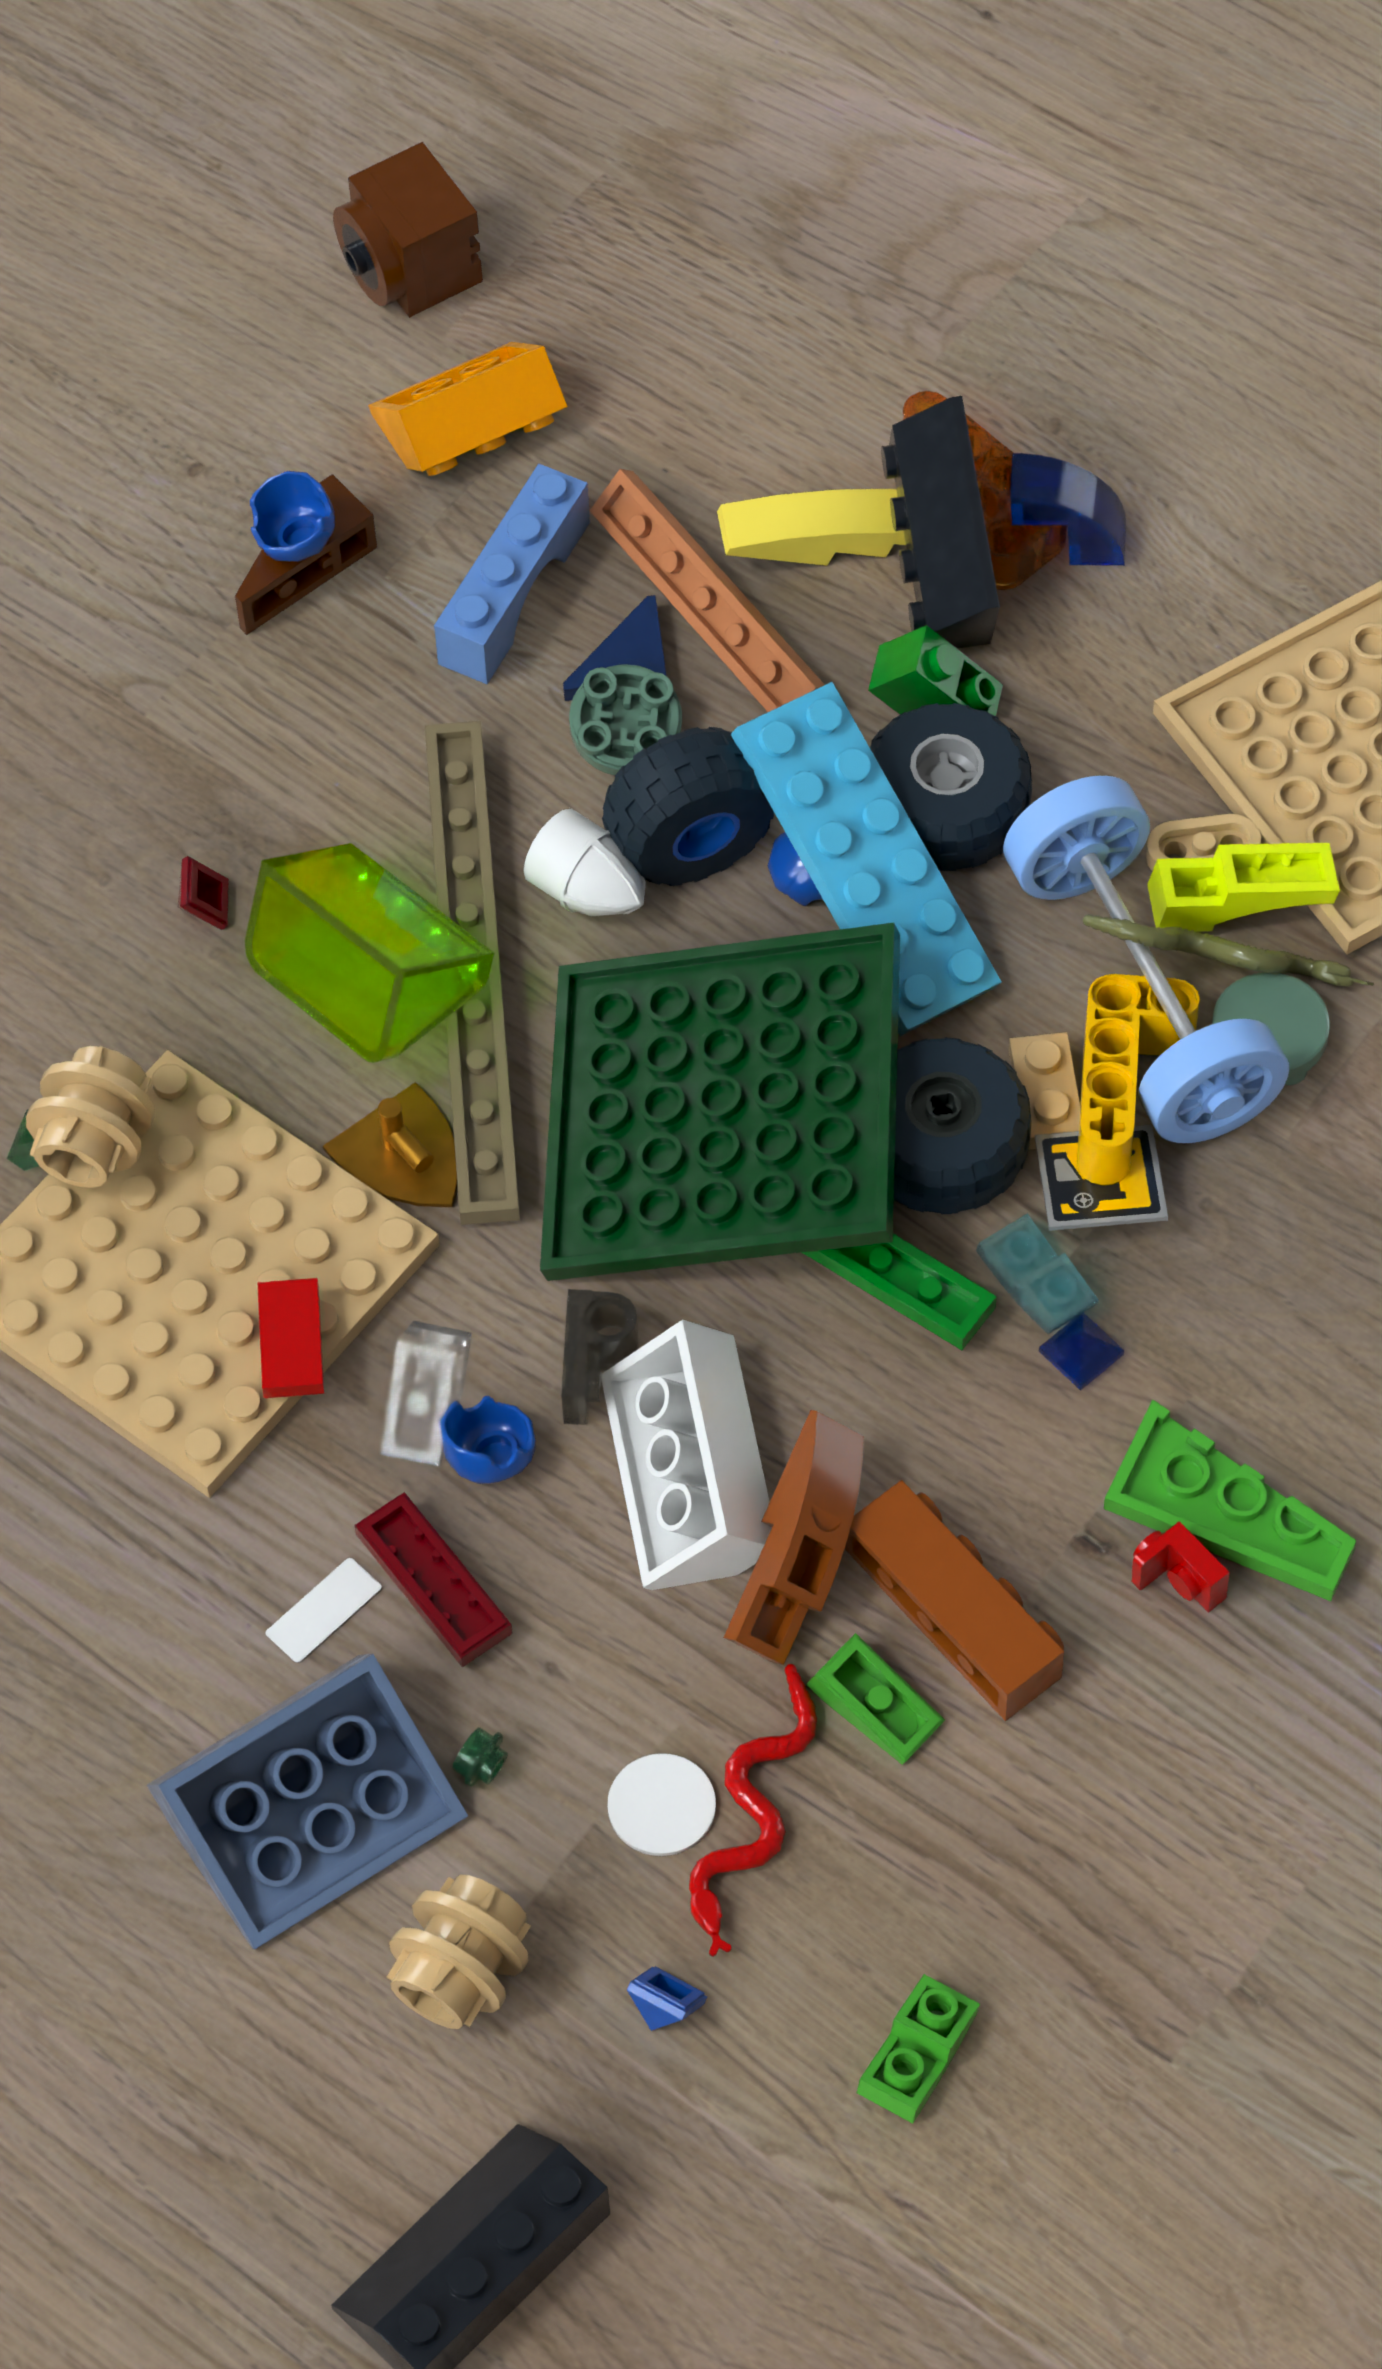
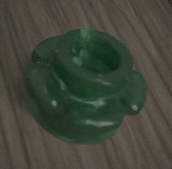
(480, 1757)

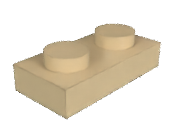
(1049, 1078)

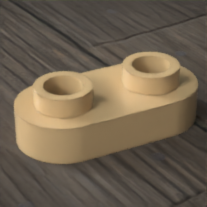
(1199, 836)

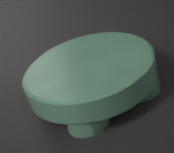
(621, 713)
(1289, 1010)

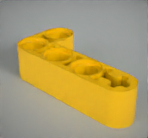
(1119, 1025)

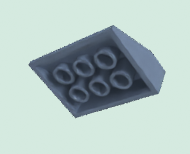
(308, 1799)

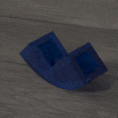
(1065, 494)

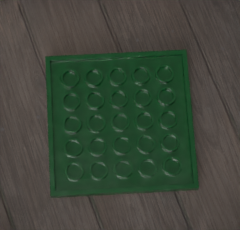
(723, 1103)

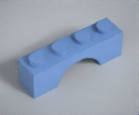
(485, 609)

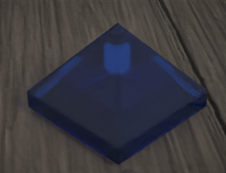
(1081, 1351)

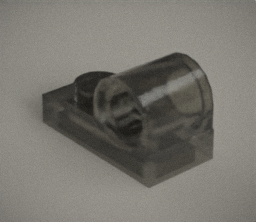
(591, 1352)

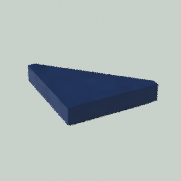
(632, 643)

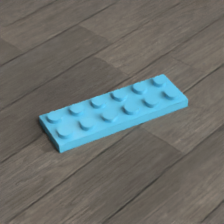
(864, 849)

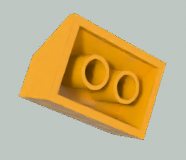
(470, 407)

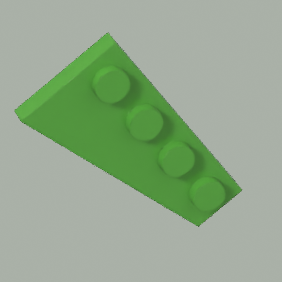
(1226, 1506)

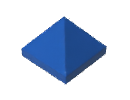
(664, 1998)

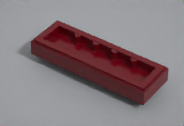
(433, 1579)

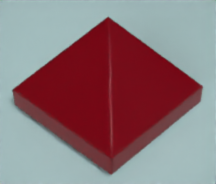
(203, 893)

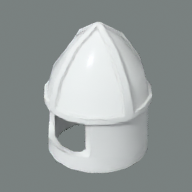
(583, 867)

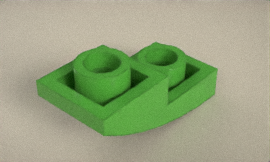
(918, 2048)

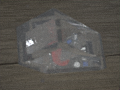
(424, 1383)

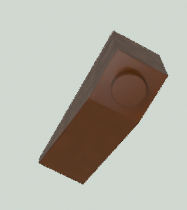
(277, 585)

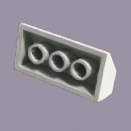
(687, 1457)

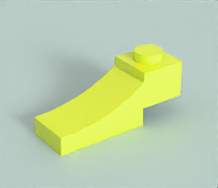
(1240, 883)

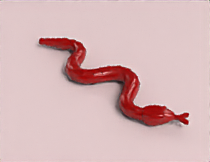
(704, 1903)

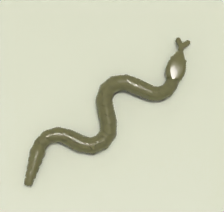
(1224, 950)

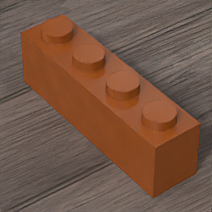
(955, 1599)

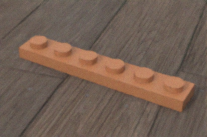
(702, 592)

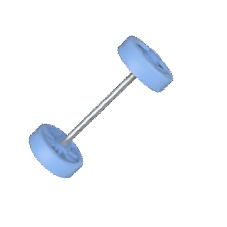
(1211, 1076)

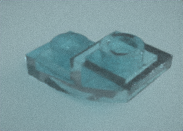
(1035, 1276)

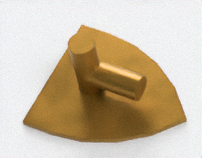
(401, 1150)

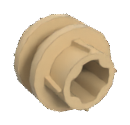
(90, 1116)
(453, 1961)

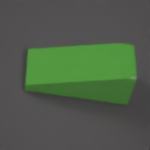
(875, 1699)

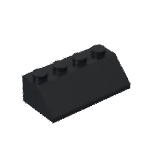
(942, 525)
(476, 2253)

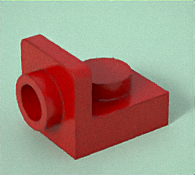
(1189, 1566)

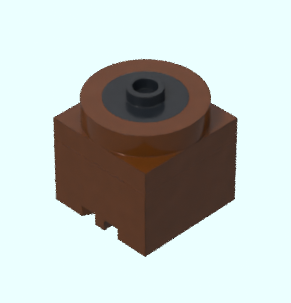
(409, 232)

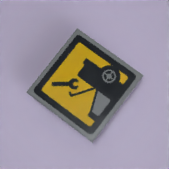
(1078, 1203)

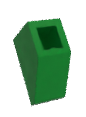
(929, 670)

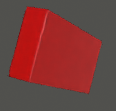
(290, 1338)

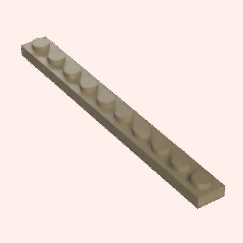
(478, 1027)

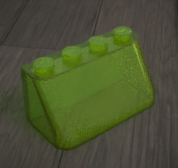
(360, 949)

